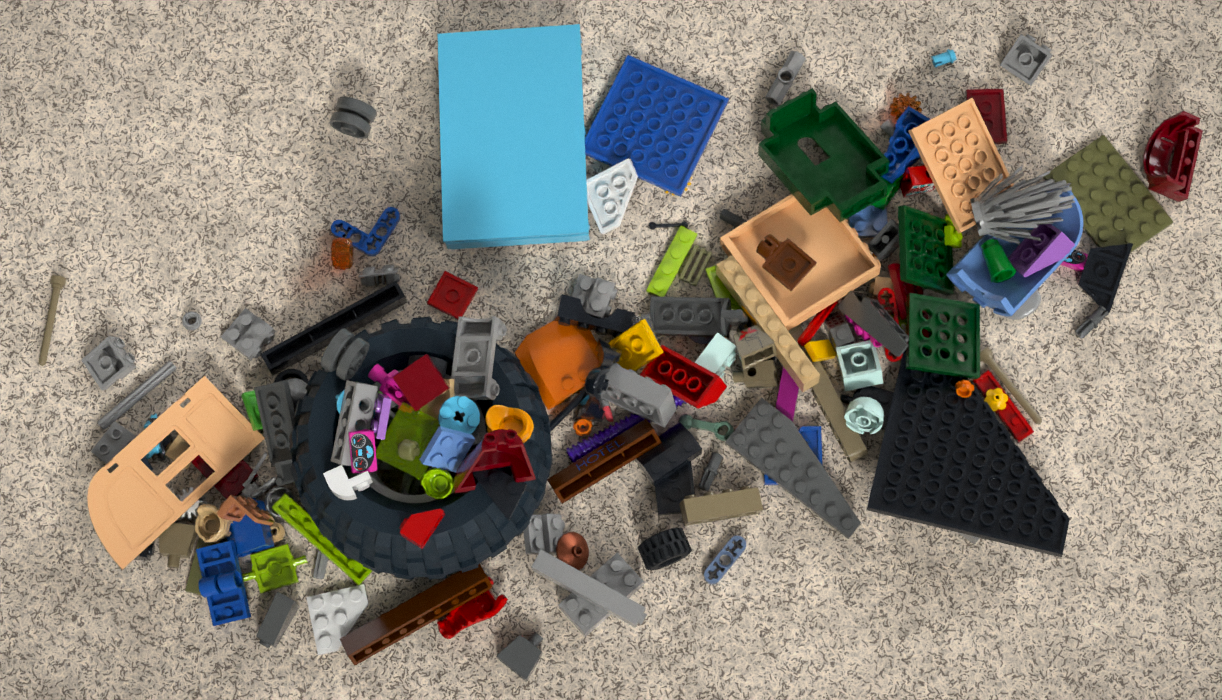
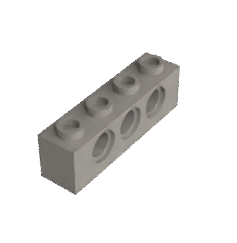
(351, 413)

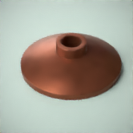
(567, 548)

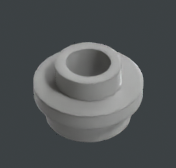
(187, 317)

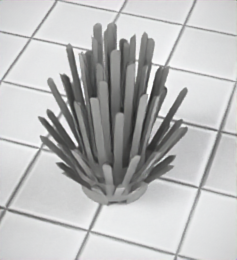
(1013, 208)

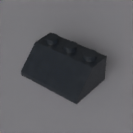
(673, 453)

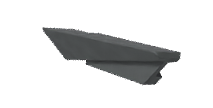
(876, 321)

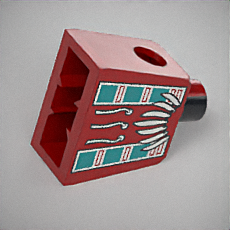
(916, 181)

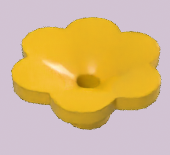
(994, 403)

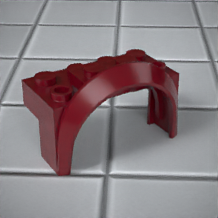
(1157, 153)

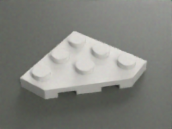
(610, 193)
(335, 615)

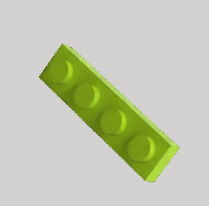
(672, 262)

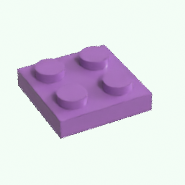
(381, 416)

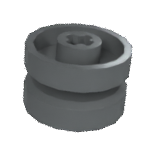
(353, 117)
(345, 354)

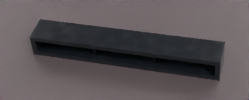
(321, 334)

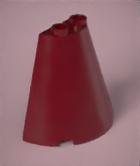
(495, 450)

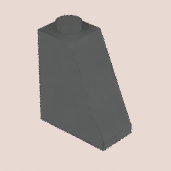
(277, 620)

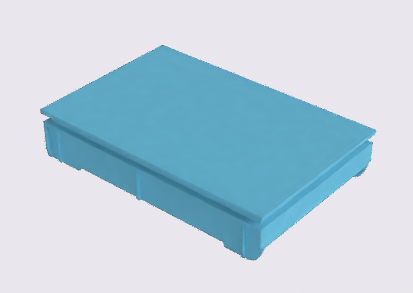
(512, 137)

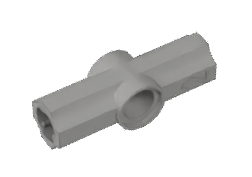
(780, 87)

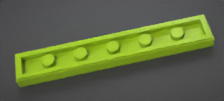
(303, 523)

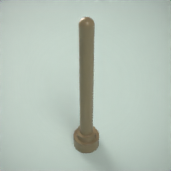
(57, 284)
(987, 357)

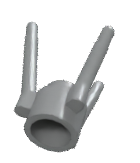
(254, 490)

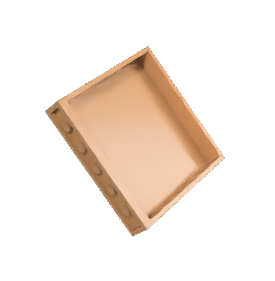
(840, 257)

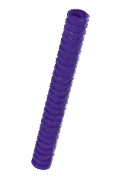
(597, 440)

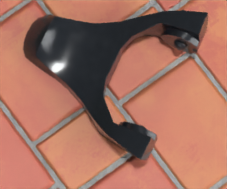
(597, 382)

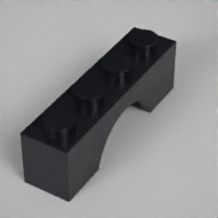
(570, 312)

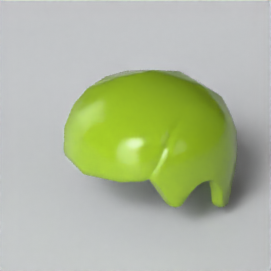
(437, 483)

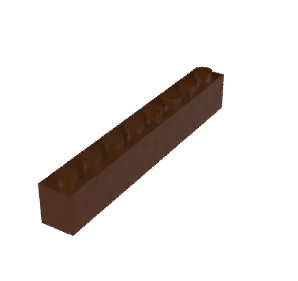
(415, 614)

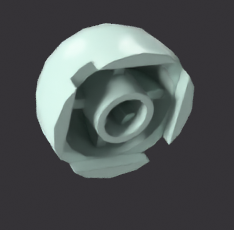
(864, 415)

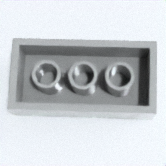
(639, 395)
(614, 574)

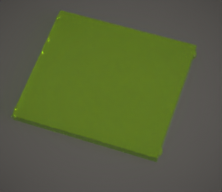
(411, 426)

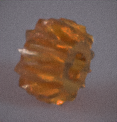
(898, 105)
(342, 253)

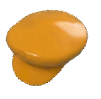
(509, 418)

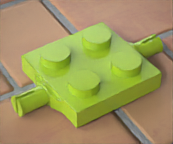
(274, 568)

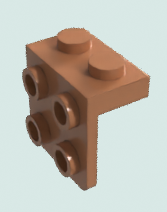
(237, 507)

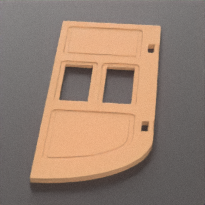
(133, 503)

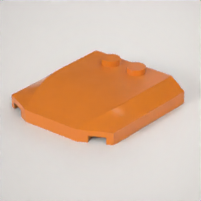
(558, 360)

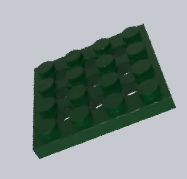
(925, 234)
(934, 325)

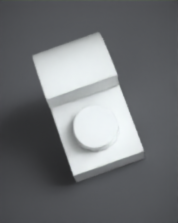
(344, 487)

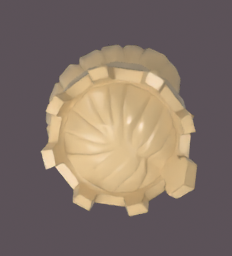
(210, 525)

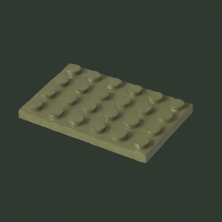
(1111, 197)

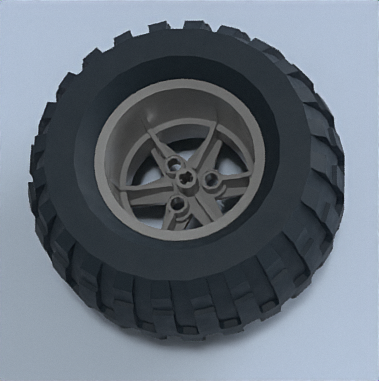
(370, 524)

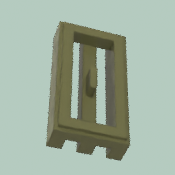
(702, 252)

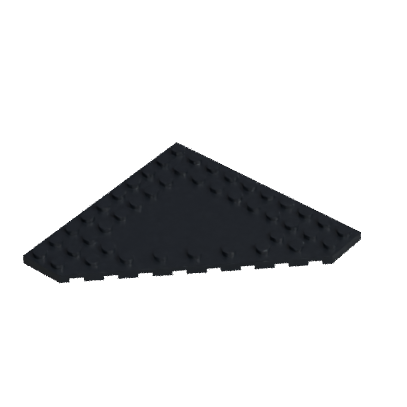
(958, 469)

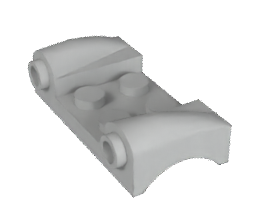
(475, 357)

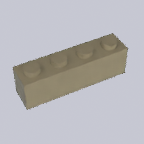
(720, 506)

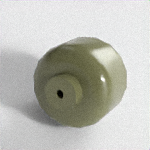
(408, 449)

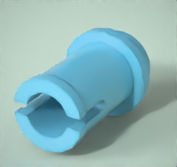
(943, 58)

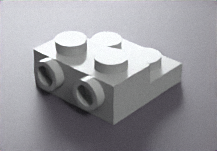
(1027, 59)
(595, 295)
(249, 334)
(109, 362)
(543, 533)

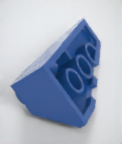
(902, 150)

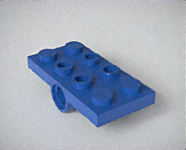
(222, 583)

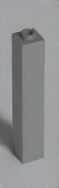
(589, 589)

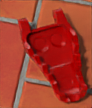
(472, 612)

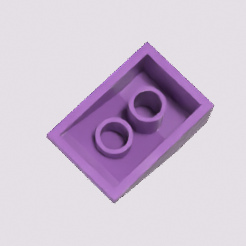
(1035, 254)

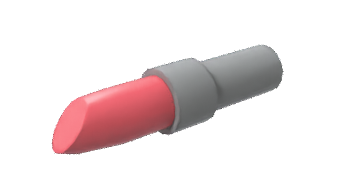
(606, 407)

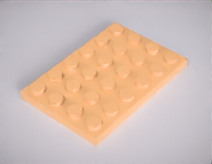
(959, 159)

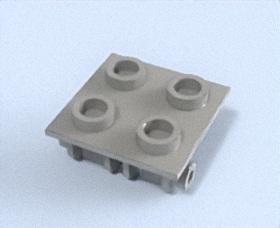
(387, 270)
(112, 443)

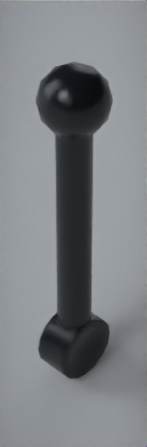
(652, 225)

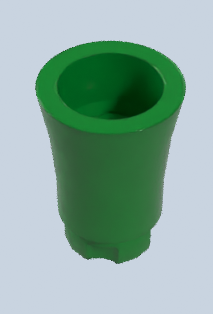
(997, 261)

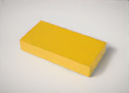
(820, 350)

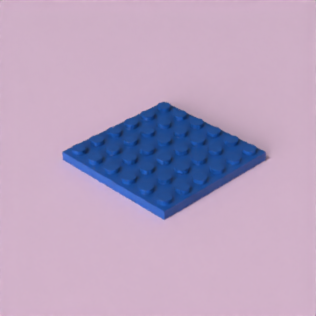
(655, 123)

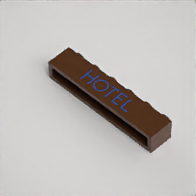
(604, 461)

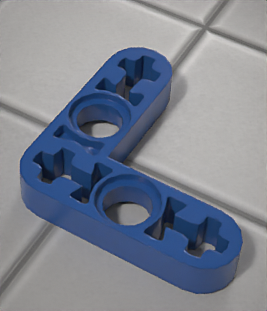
(365, 238)

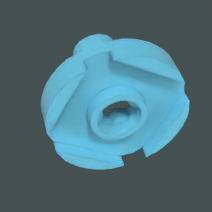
(462, 405)

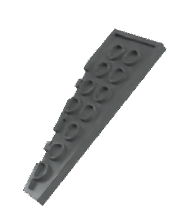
(782, 454)

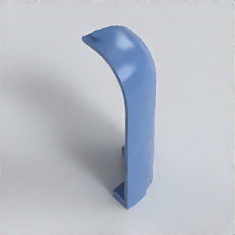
(1008, 296)

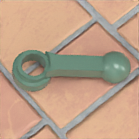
(688, 422)

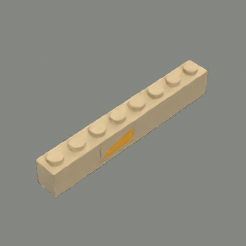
(761, 314)

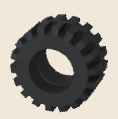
(664, 548)

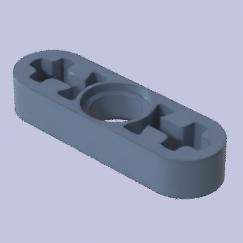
(711, 567)

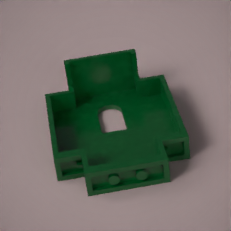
(844, 181)

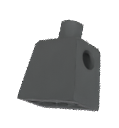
(522, 655)

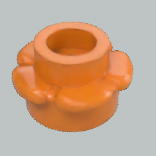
(964, 388)
(581, 432)

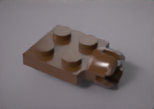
(785, 261)

